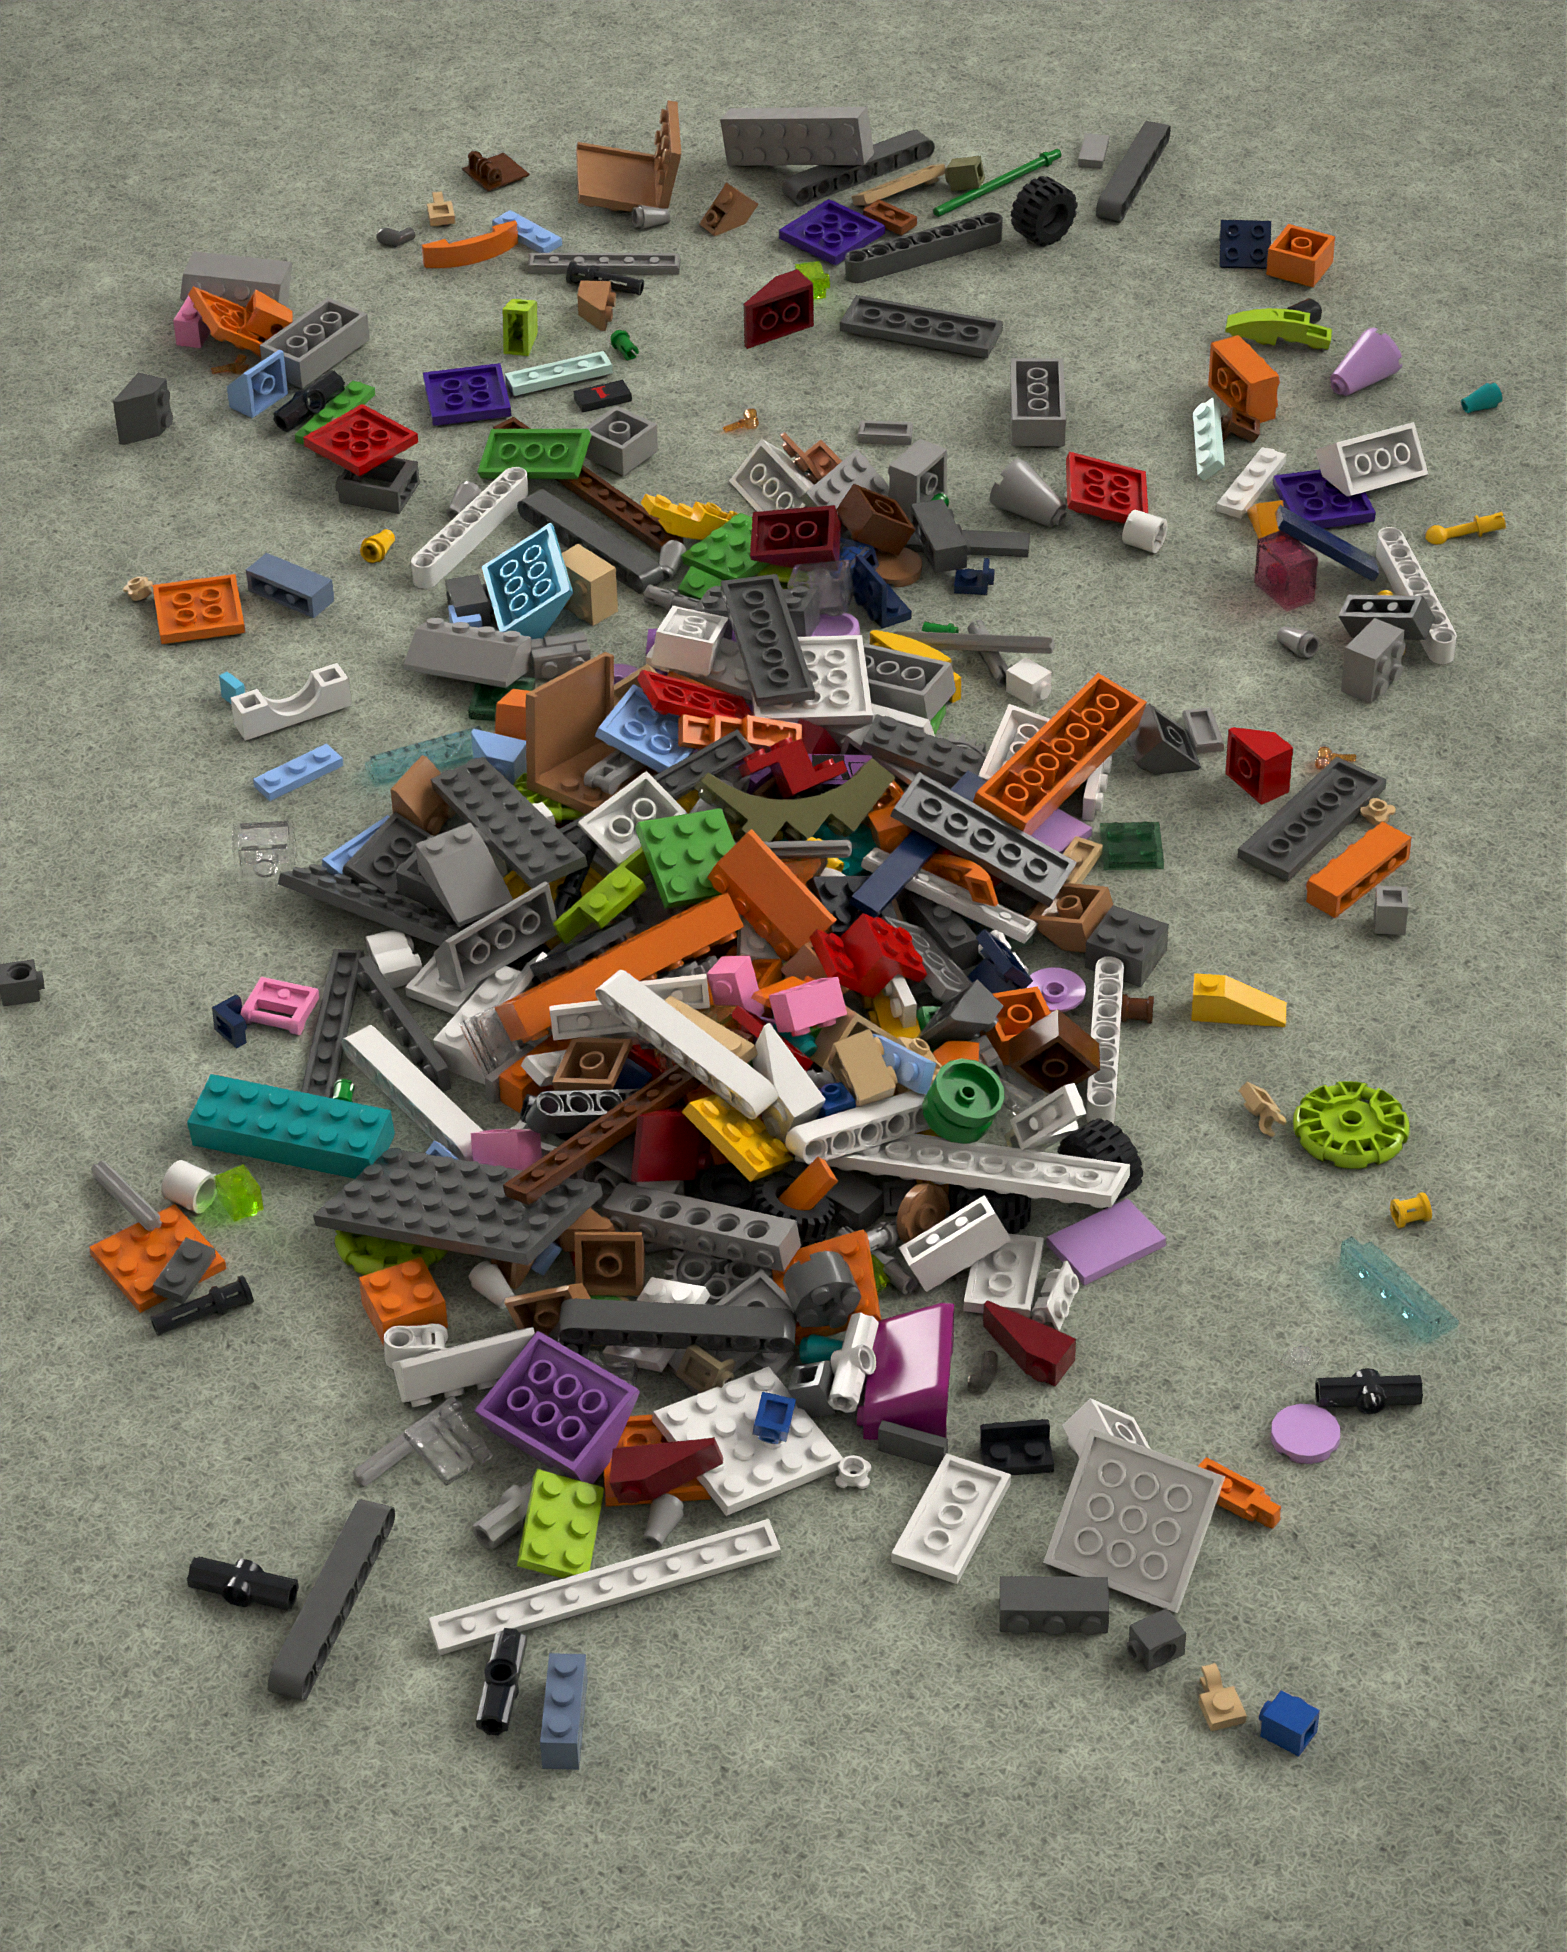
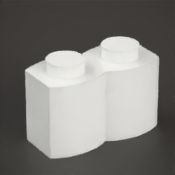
(394, 956)

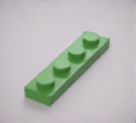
(353, 396)

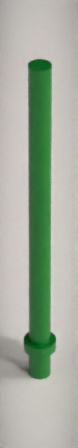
(1044, 159)

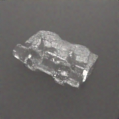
(441, 1450)

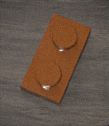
(891, 216)

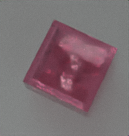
(1286, 570)

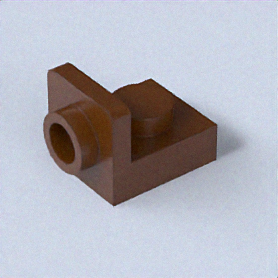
(1240, 424)

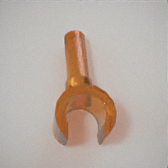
(236, 366)
(749, 421)
(1325, 756)

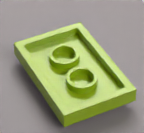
(560, 1525)

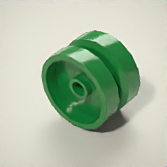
(963, 1101)

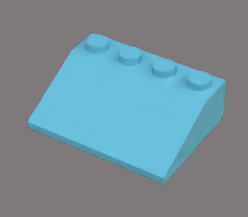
(529, 584)

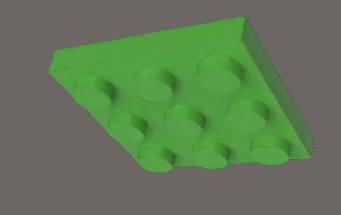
(726, 551)
(684, 852)

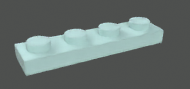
(558, 373)
(1208, 439)

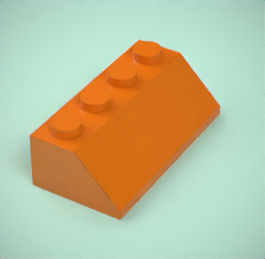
(769, 896)

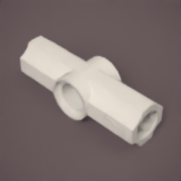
(853, 1362)

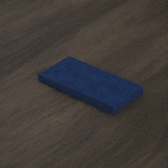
(1327, 543)

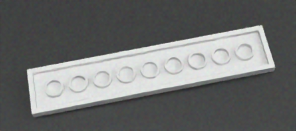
(992, 1168)

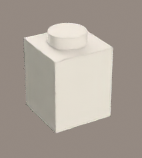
(1028, 681)

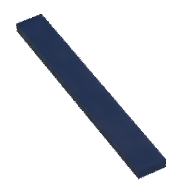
(905, 860)

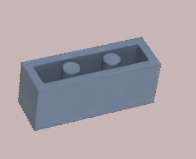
(290, 585)
(563, 1711)

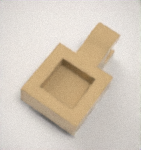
(440, 212)
(1260, 1103)
(1219, 1704)

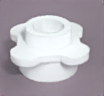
(855, 1465)

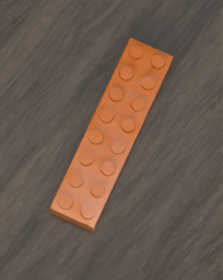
(1062, 754)
(641, 956)

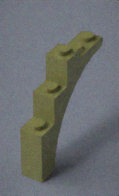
(800, 818)

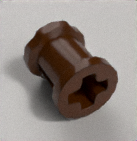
(1137, 1008)

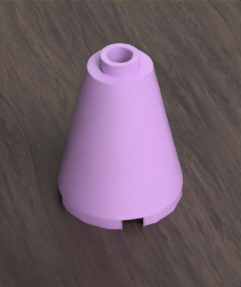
(1367, 362)

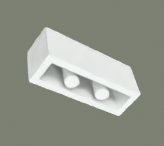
(955, 1243)

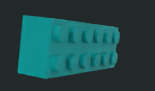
(289, 1126)

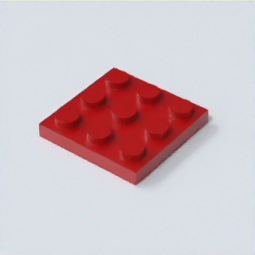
(360, 439)
(1104, 488)

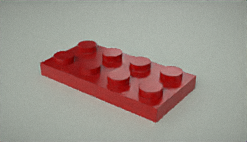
(691, 699)

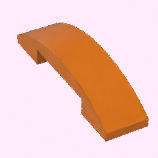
(471, 250)
(964, 874)

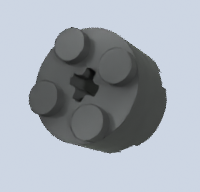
(822, 1290)

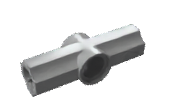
(507, 1516)

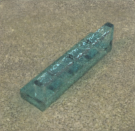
(441, 751)
(1396, 1289)

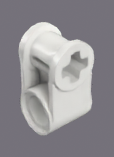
(412, 1341)

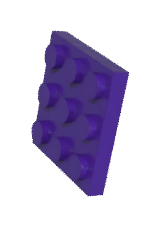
(831, 231)
(466, 394)
(1320, 501)

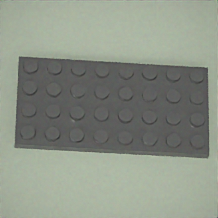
(454, 1207)

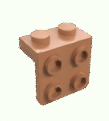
(815, 461)

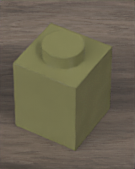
(965, 173)

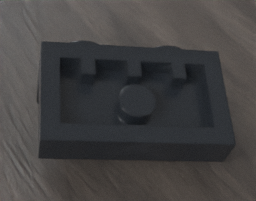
(1017, 1447)

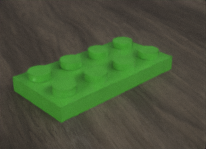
(538, 451)

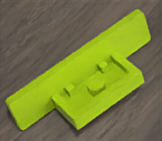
(606, 898)

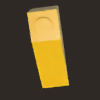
(1233, 1002)

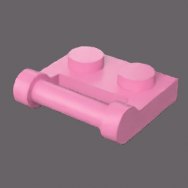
(282, 998)

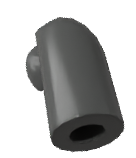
(395, 238)

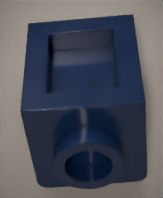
(974, 581)
(229, 1021)

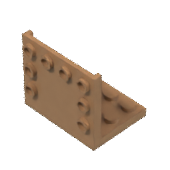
(630, 178)
(562, 732)

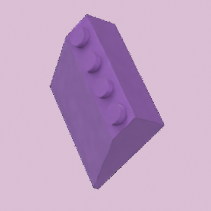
(559, 1408)

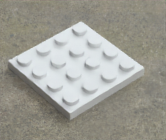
(839, 683)
(750, 1466)
(1134, 1519)

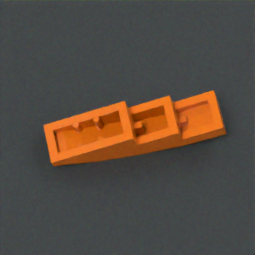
(758, 731)

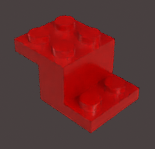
(791, 767)
(868, 955)

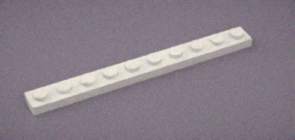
(604, 1586)

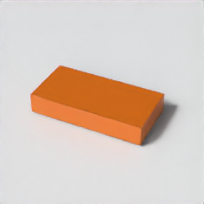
(809, 1186)

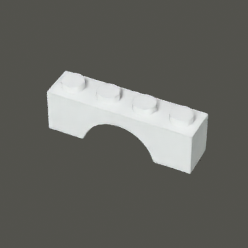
(323, 693)

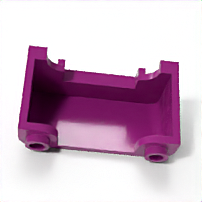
(910, 1372)

